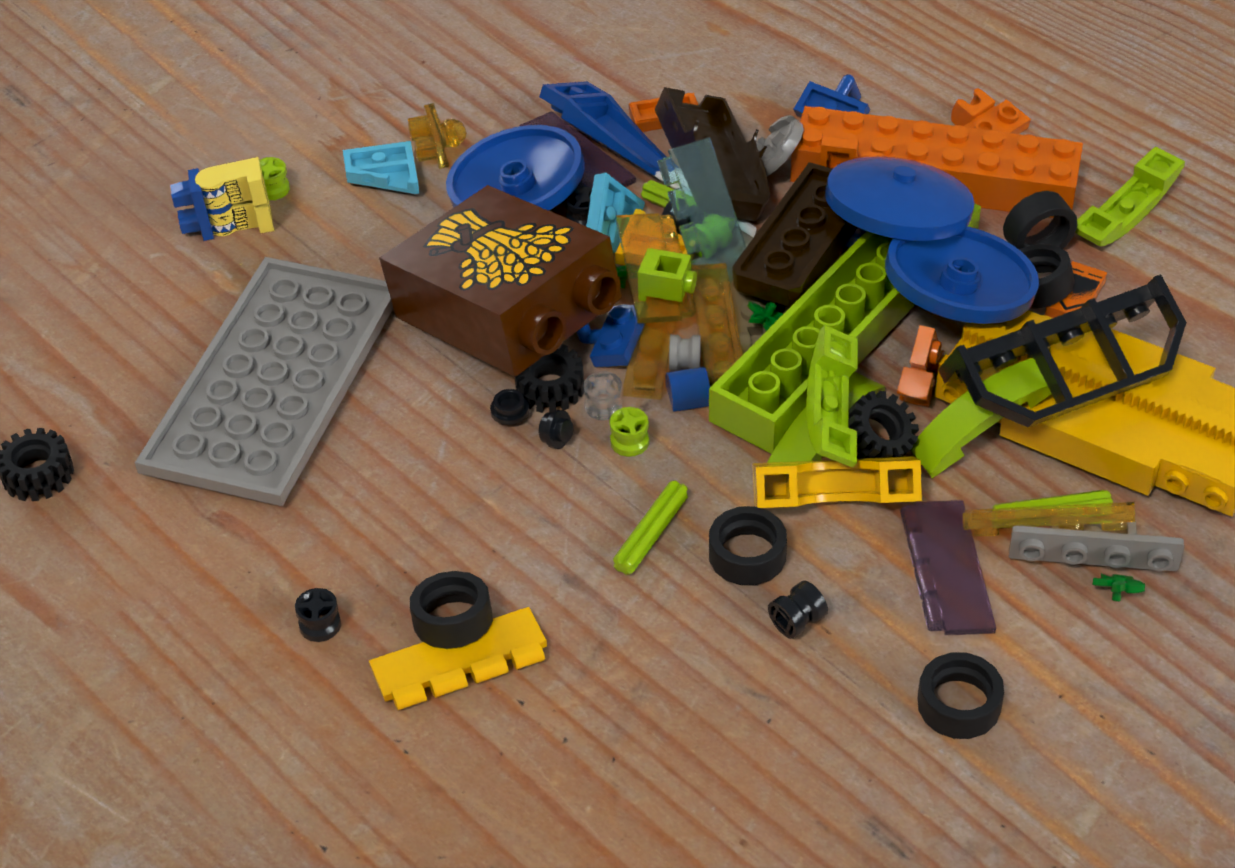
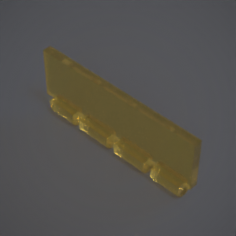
(636, 235)

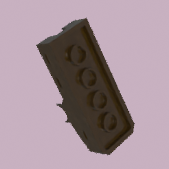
(738, 159)
(794, 242)

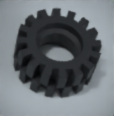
(557, 391)
(891, 417)
(40, 479)

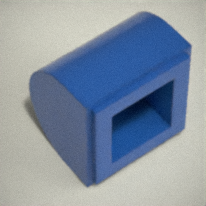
(688, 388)

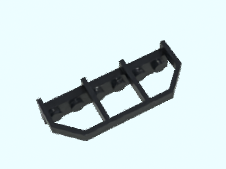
(1068, 328)

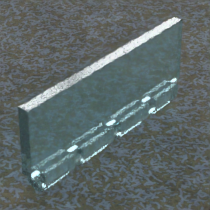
(707, 203)

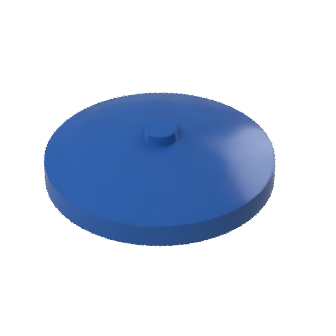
(524, 161)
(899, 198)
(964, 276)

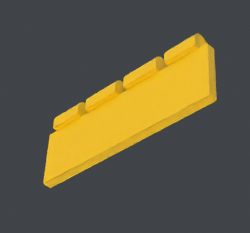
(410, 670)

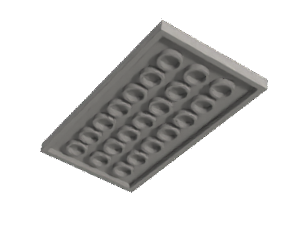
(269, 382)

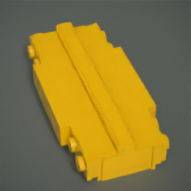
(1158, 434)

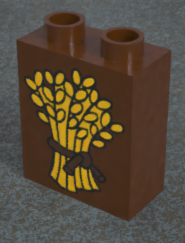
(502, 279)

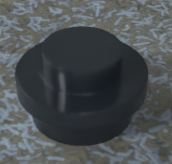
(509, 407)
(556, 429)

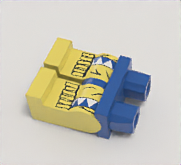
(223, 199)

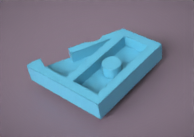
(383, 167)
(607, 201)

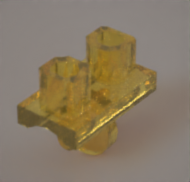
(432, 137)

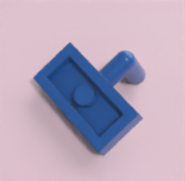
(844, 98)
(616, 338)

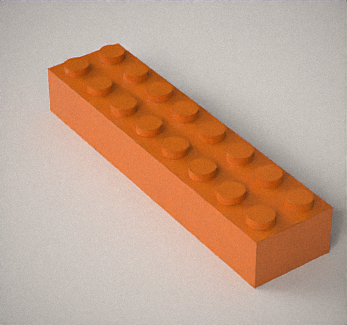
(990, 163)

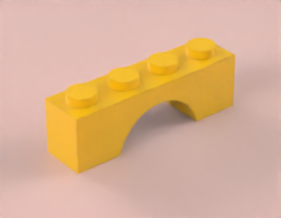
(830, 481)

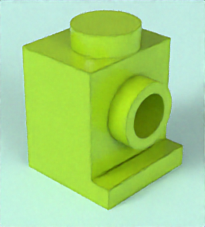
(665, 275)

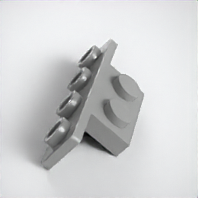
(1096, 547)

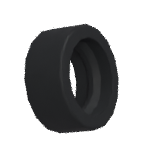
(1033, 210)
(1060, 281)
(747, 521)
(452, 630)
(965, 668)

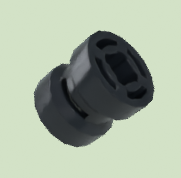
(794, 611)

